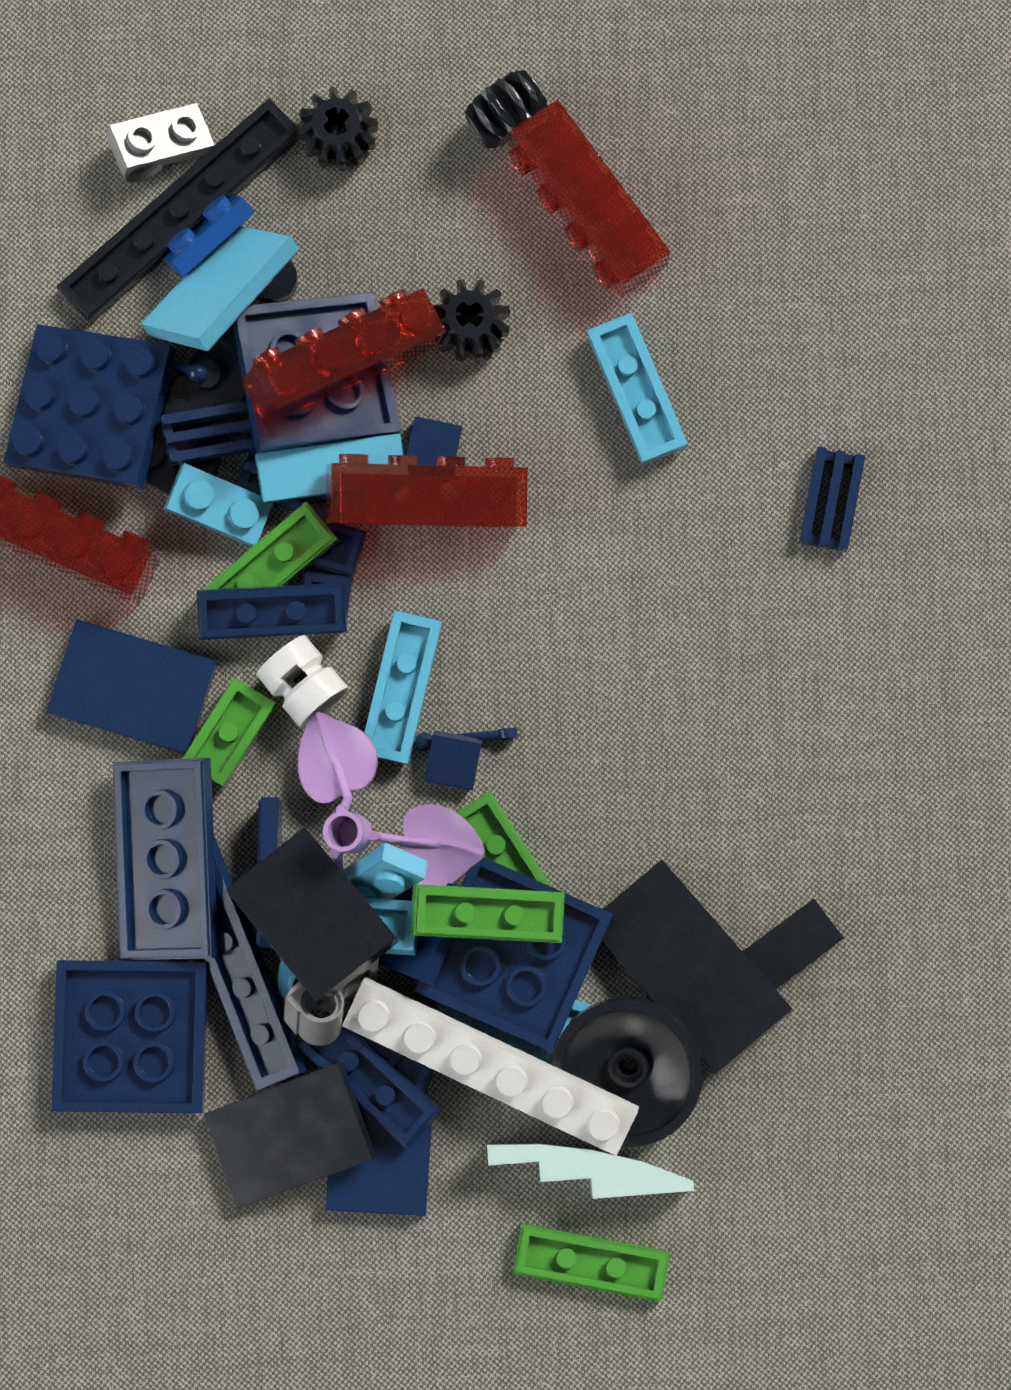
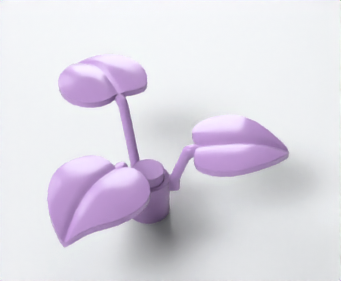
(343, 759)

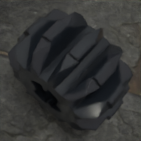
(504, 107)
(337, 111)
(471, 304)

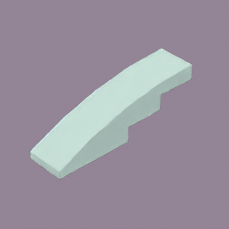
(608, 1173)

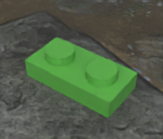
(231, 730)

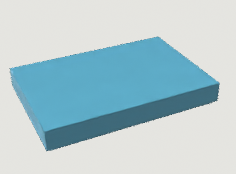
(220, 288)

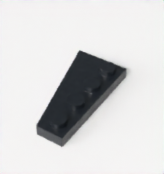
(220, 387)

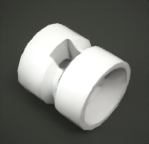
(314, 693)

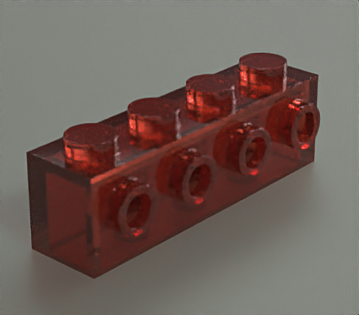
(588, 198)
(343, 356)
(426, 494)
(75, 544)

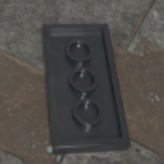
(691, 967)

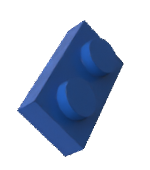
(221, 220)

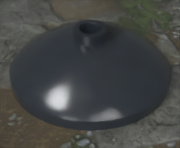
(667, 1055)

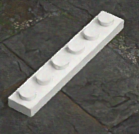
(490, 1066)

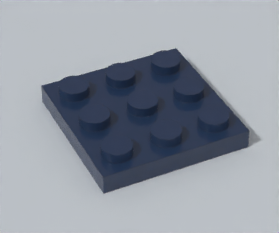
(90, 406)
(350, 414)
(520, 984)
(130, 1036)

